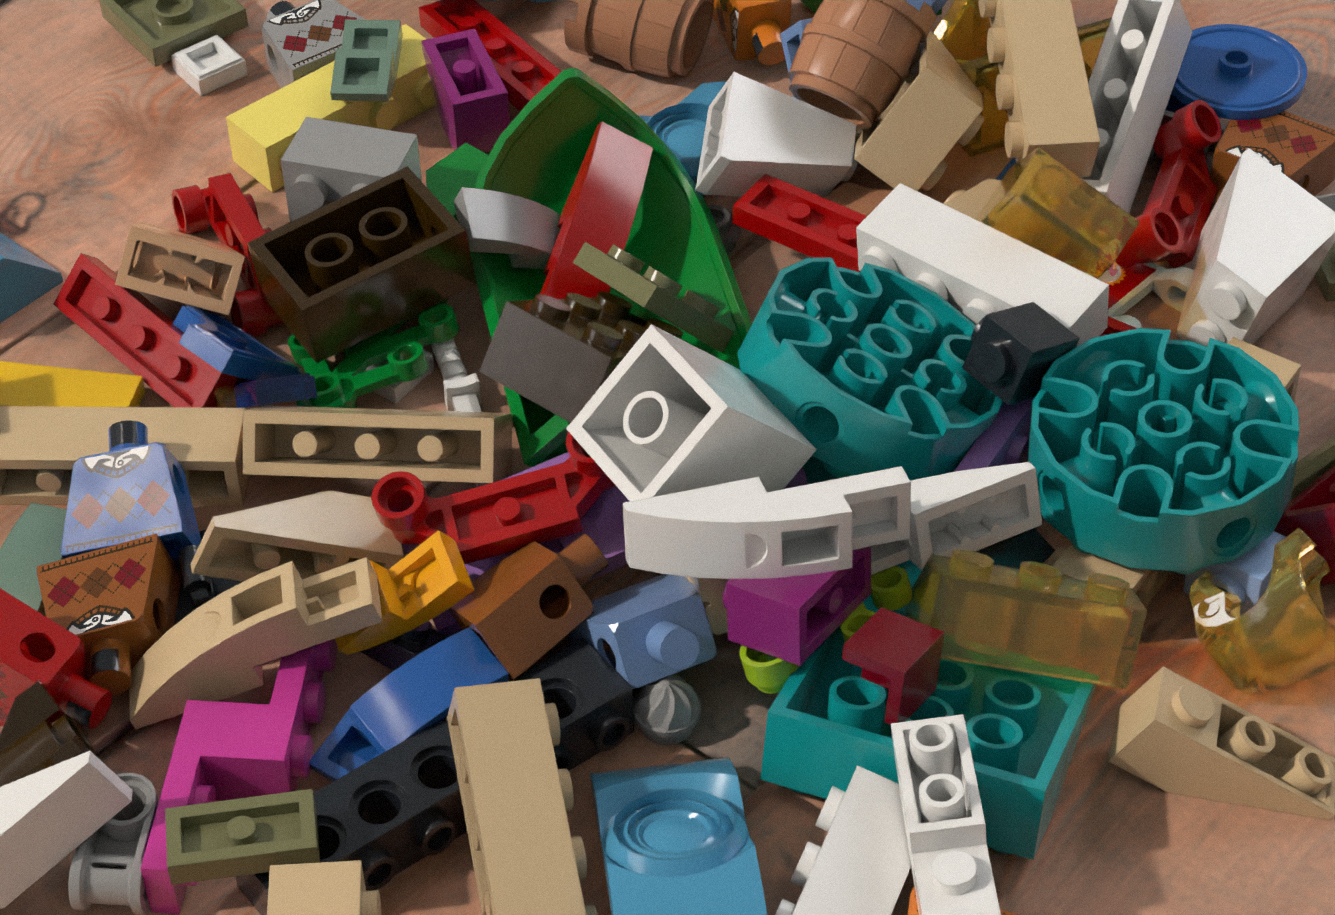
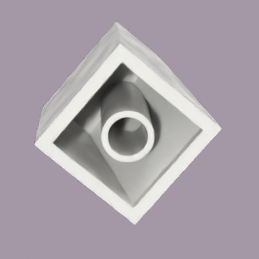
(1254, 254)
(685, 423)

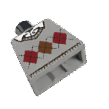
(303, 37)

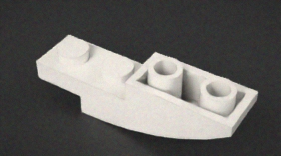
(761, 534)
(943, 818)

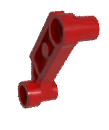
(1181, 192)
(235, 224)
(497, 514)

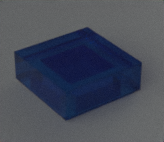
(275, 390)

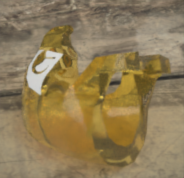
(1278, 638)

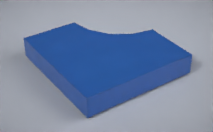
(229, 347)

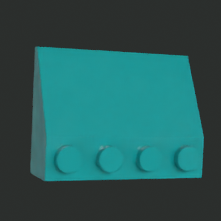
(1015, 723)

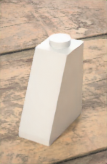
(767, 132)

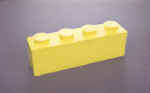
(266, 127)

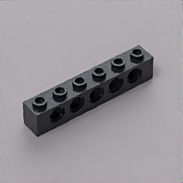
(410, 795)

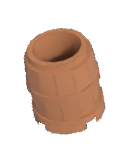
(642, 34)
(858, 56)

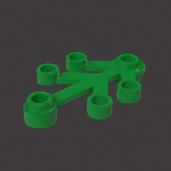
(401, 350)

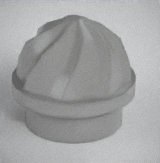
(667, 710)

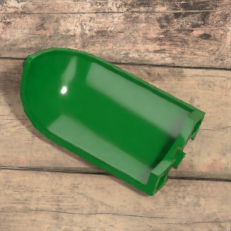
(670, 231)

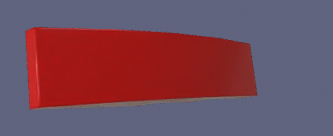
(597, 209)

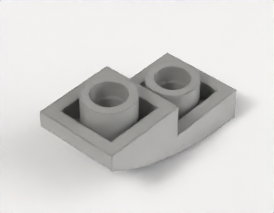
(507, 225)

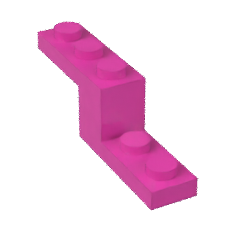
(237, 754)

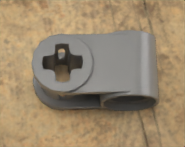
(110, 860)

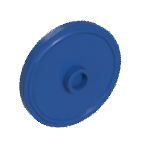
(1240, 72)

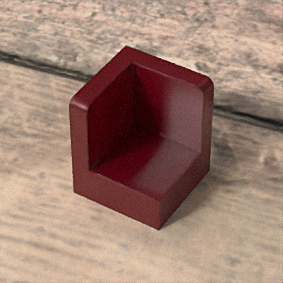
(899, 657)

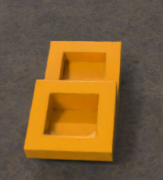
(414, 592)

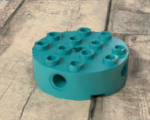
(868, 369)
(1163, 450)

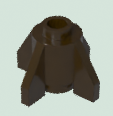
(32, 741)

